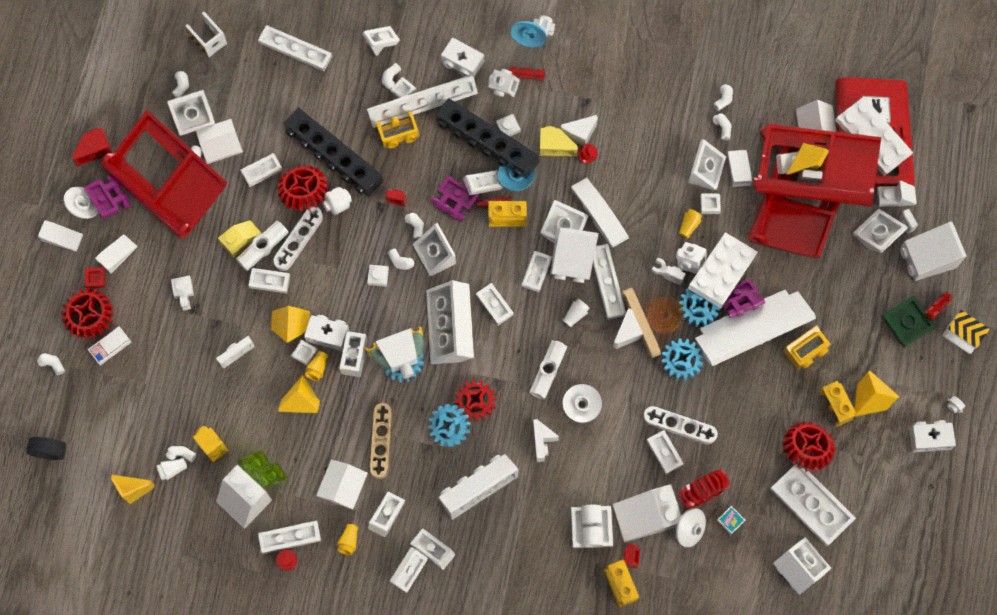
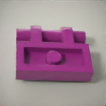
(457, 193)
(103, 201)
(743, 292)

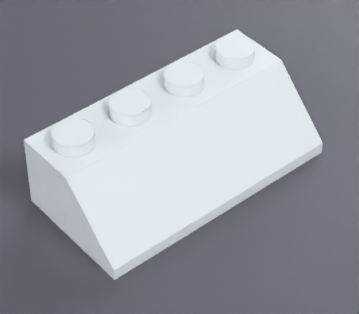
(450, 323)
(478, 486)

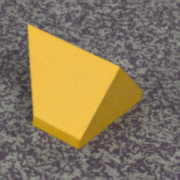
(808, 158)
(289, 322)
(873, 395)
(300, 398)
(131, 488)

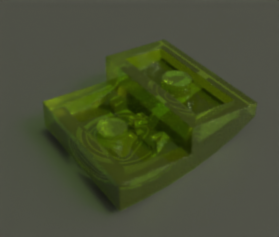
(261, 470)

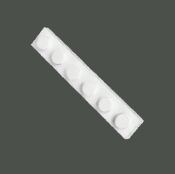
(422, 100)

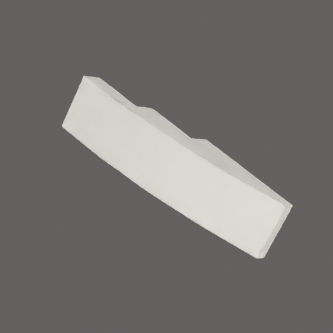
(600, 212)

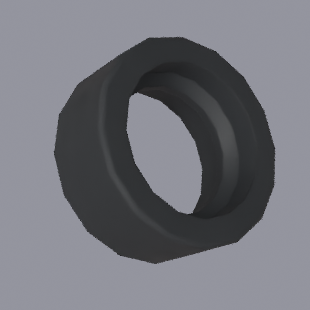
(46, 448)

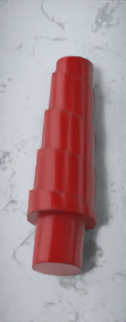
(485, 203)

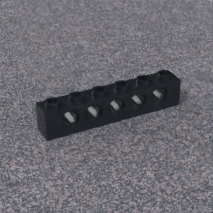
(451, 111)
(300, 120)

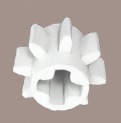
(546, 23)

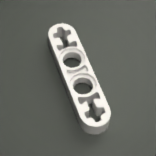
(299, 239)
(681, 422)

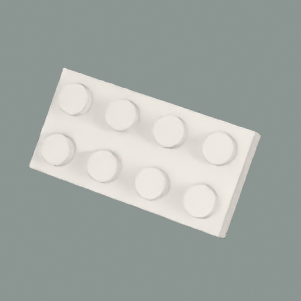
(865, 120)
(722, 270)
(813, 504)

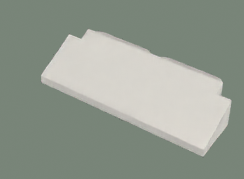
(738, 334)

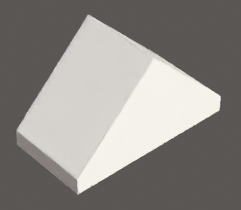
(580, 130)
(629, 330)

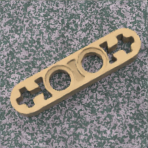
(648, 338)
(381, 440)

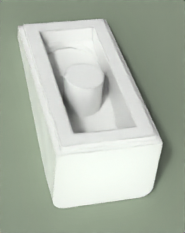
(739, 168)
(60, 236)
(116, 253)
(386, 514)
(433, 549)

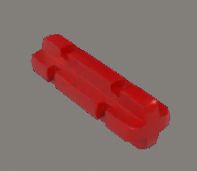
(528, 73)
(938, 305)

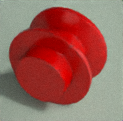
(587, 153)
(286, 560)

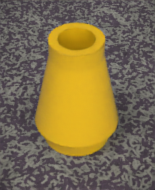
(690, 223)
(316, 367)
(347, 542)

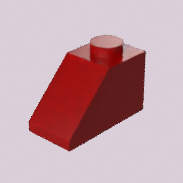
(91, 147)

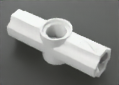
(253, 254)
(544, 380)

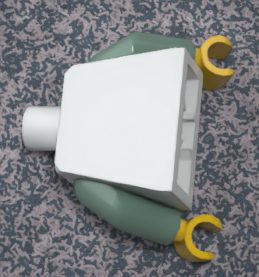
(398, 351)

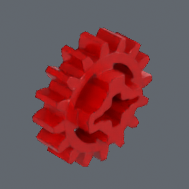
(481, 406)

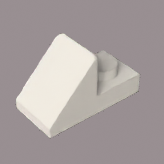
(380, 38)
(898, 195)
(541, 435)

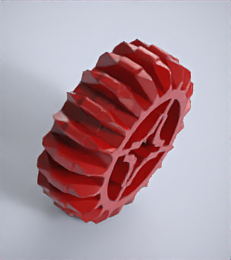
(298, 186)
(90, 299)
(808, 446)
(704, 489)

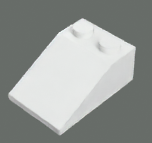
(647, 513)

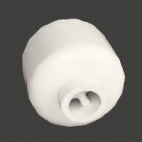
(336, 200)

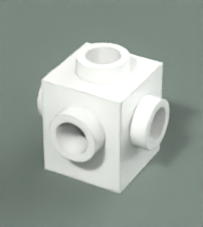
(503, 83)
(691, 257)

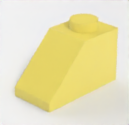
(556, 143)
(239, 237)

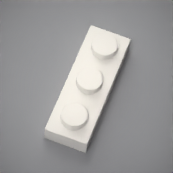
(289, 537)

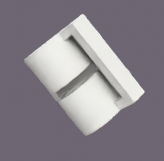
(591, 526)

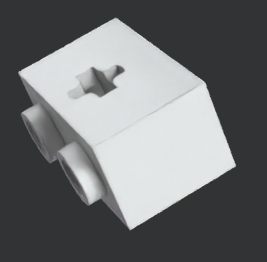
(454, 57)
(333, 339)
(353, 354)
(922, 442)

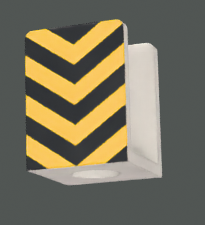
(207, 48)
(965, 332)

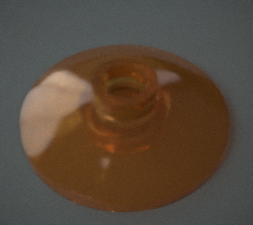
(656, 311)

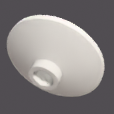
(78, 203)
(585, 394)
(690, 527)

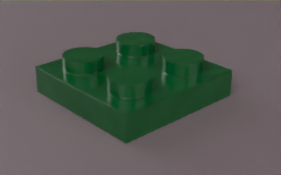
(908, 321)

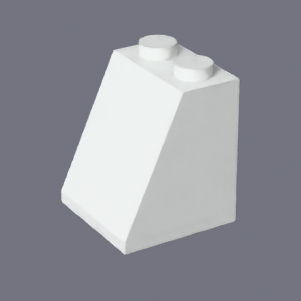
(933, 252)
(573, 254)
(242, 497)

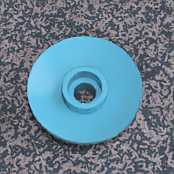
(528, 34)
(508, 181)

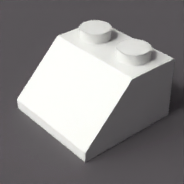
(802, 566)

